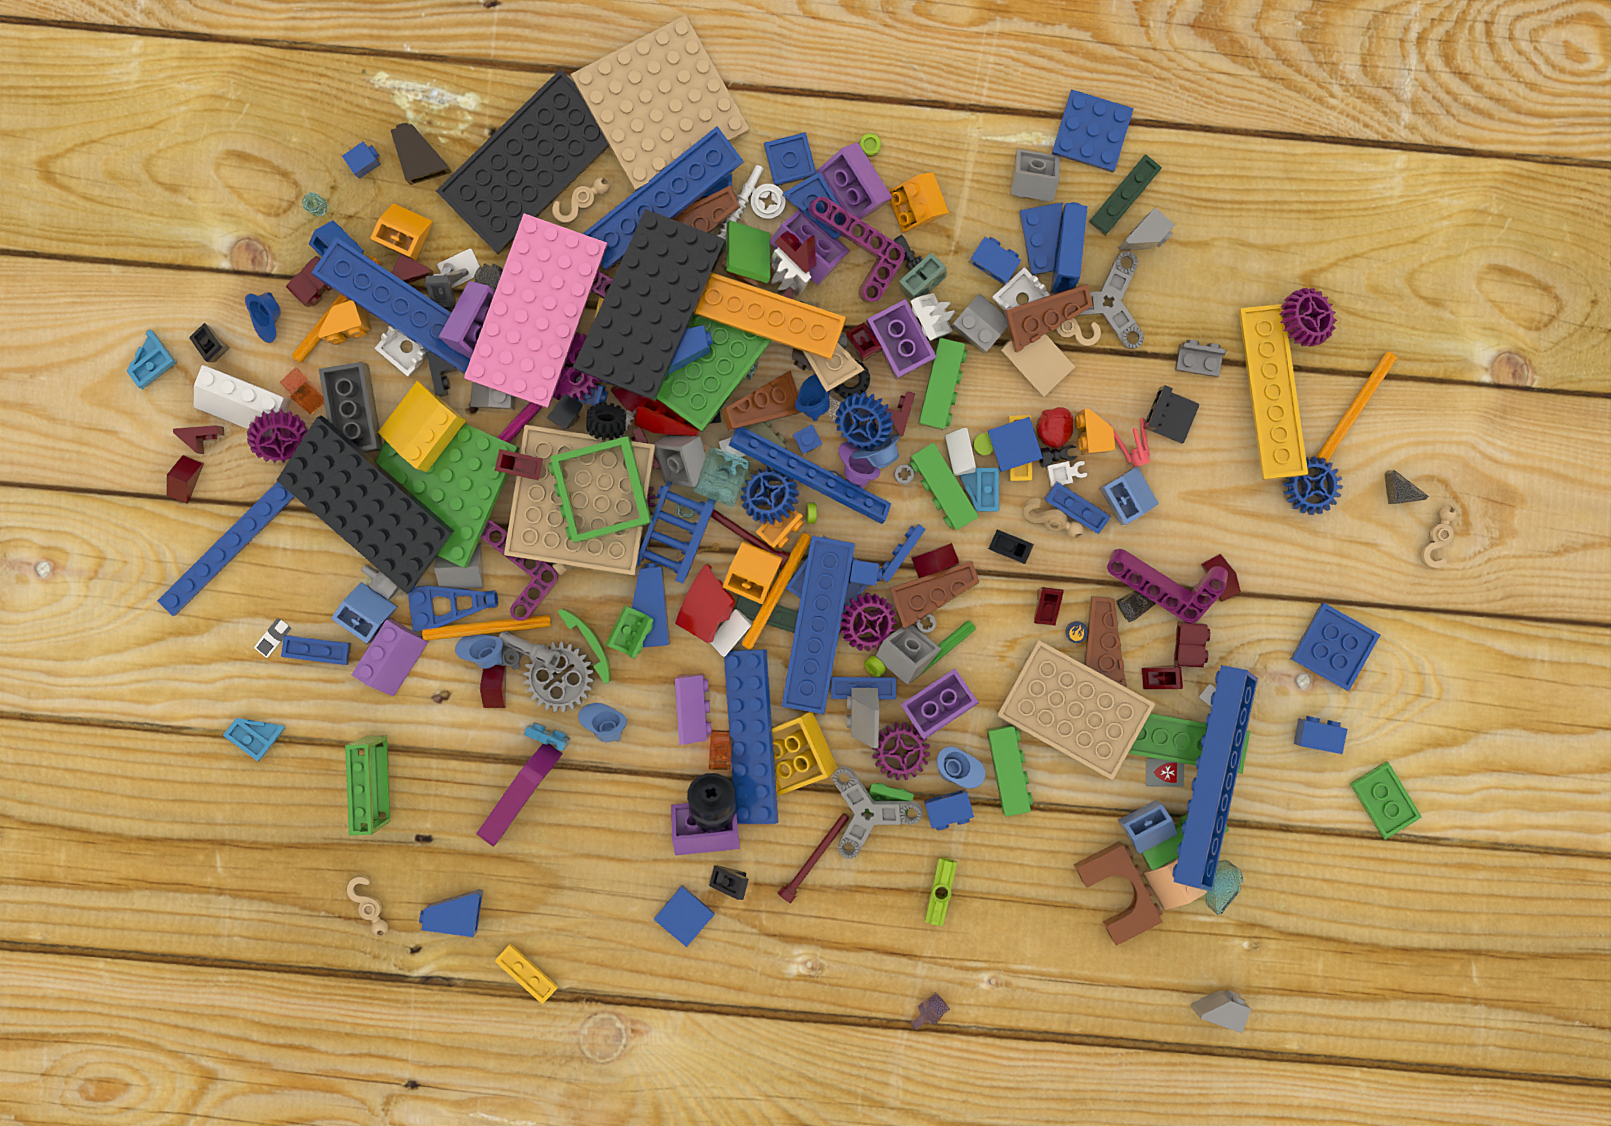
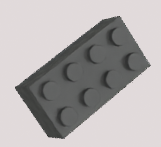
(351, 404)

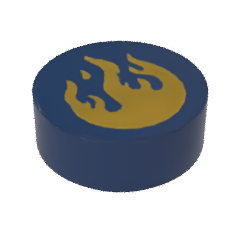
(1076, 632)

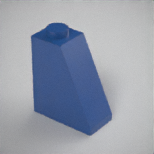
(453, 915)

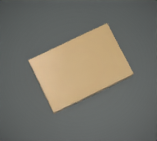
(1040, 363)

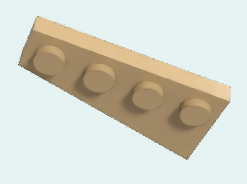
(836, 371)

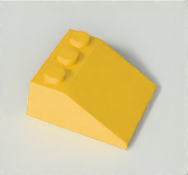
(421, 427)
(800, 753)

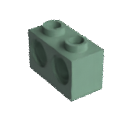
(923, 277)

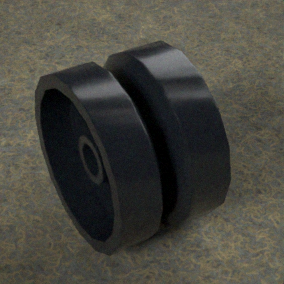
(711, 801)

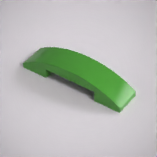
(572, 620)

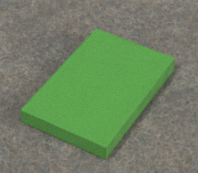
(747, 251)
(1385, 800)

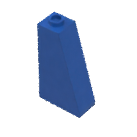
(1069, 247)
(693, 346)
(651, 600)

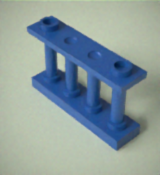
(696, 529)

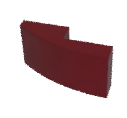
(626, 398)

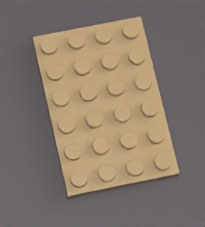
(1076, 709)

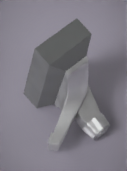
(440, 285)

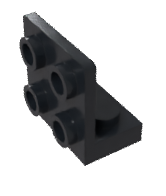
(1171, 415)

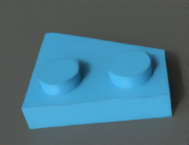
(150, 361)
(983, 488)
(538, 732)
(253, 736)

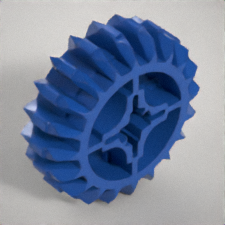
(862, 409)
(1327, 495)
(752, 500)

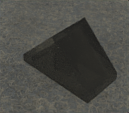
(1401, 490)

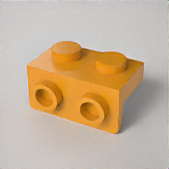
(777, 534)

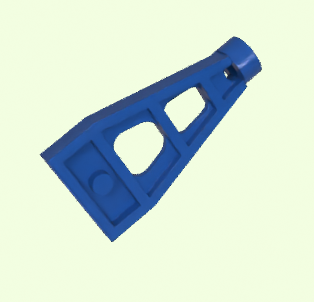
(423, 610)

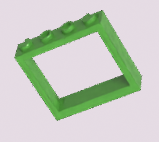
(635, 479)
(367, 785)

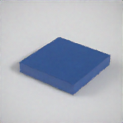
(790, 159)
(1014, 444)
(684, 916)

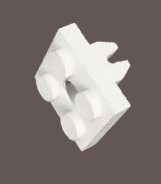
(788, 273)
(1020, 283)
(932, 315)
(391, 349)

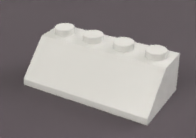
(234, 398)

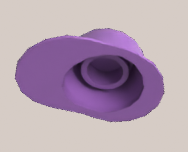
(857, 470)

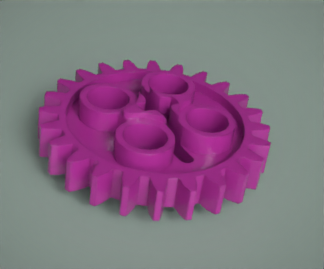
(567, 382)

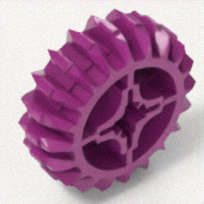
(1308, 317)
(263, 436)
(882, 613)
(910, 750)

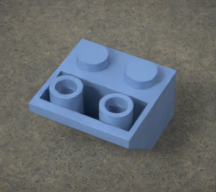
(1129, 496)
(364, 612)
(1148, 826)

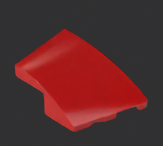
(705, 606)

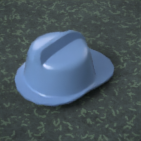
(882, 455)
(480, 649)
(603, 721)
(960, 768)

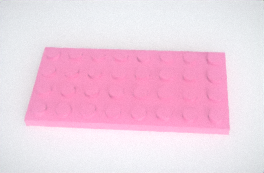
(536, 311)

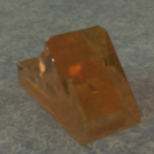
(302, 391)
(720, 750)

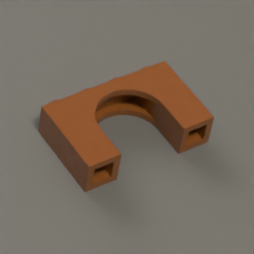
(1141, 912)

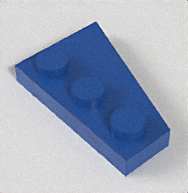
(811, 189)
(1040, 234)

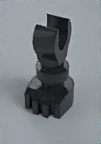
(909, 254)
(1054, 455)

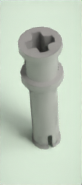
(536, 652)

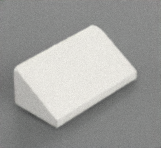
(960, 452)
(731, 632)

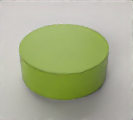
(870, 144)
(982, 444)
(811, 513)
(874, 666)

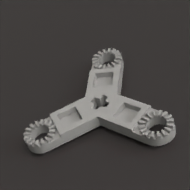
(1117, 316)
(882, 812)

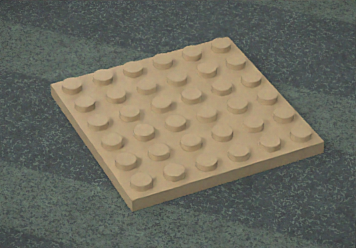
(657, 99)
(598, 496)

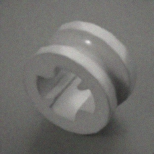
(909, 478)
(932, 620)

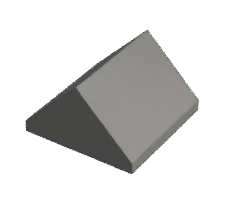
(454, 576)

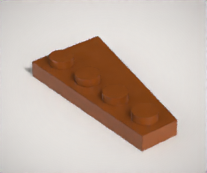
(710, 211)
(1035, 318)
(764, 404)
(925, 595)
(1103, 640)

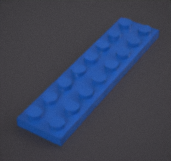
(667, 192)
(387, 299)
(818, 624)
(751, 736)

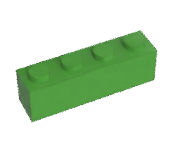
(941, 384)
(944, 487)
(1008, 770)
(1166, 850)

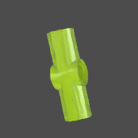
(938, 904)

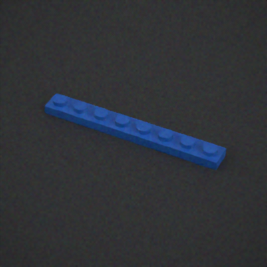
(810, 474)
(226, 548)

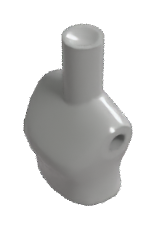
(380, 582)

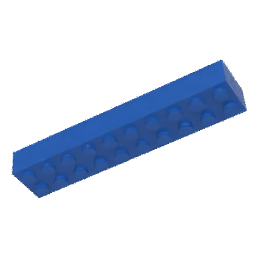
(1215, 778)

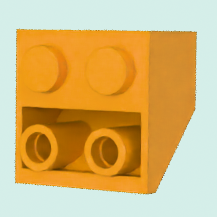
(918, 202)
(402, 231)
(345, 322)
(1094, 432)
(752, 572)

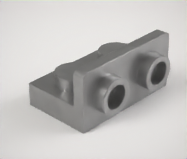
(1199, 358)

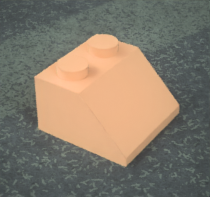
(1169, 892)

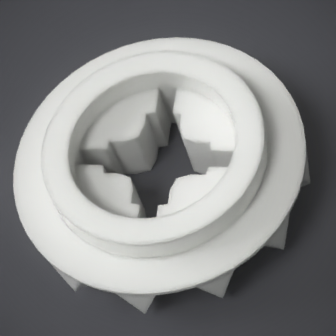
(762, 192)

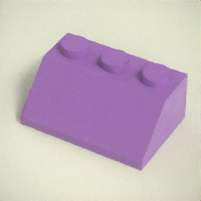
(855, 181)
(828, 251)
(467, 318)
(901, 339)
(390, 657)
(939, 704)
(692, 708)
(692, 839)

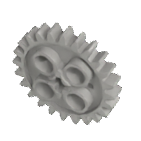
(571, 691)

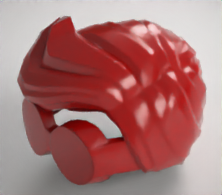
(1055, 427)

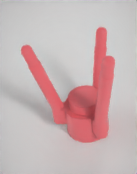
(1140, 454)

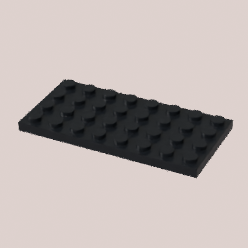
(526, 162)
(649, 305)
(364, 504)

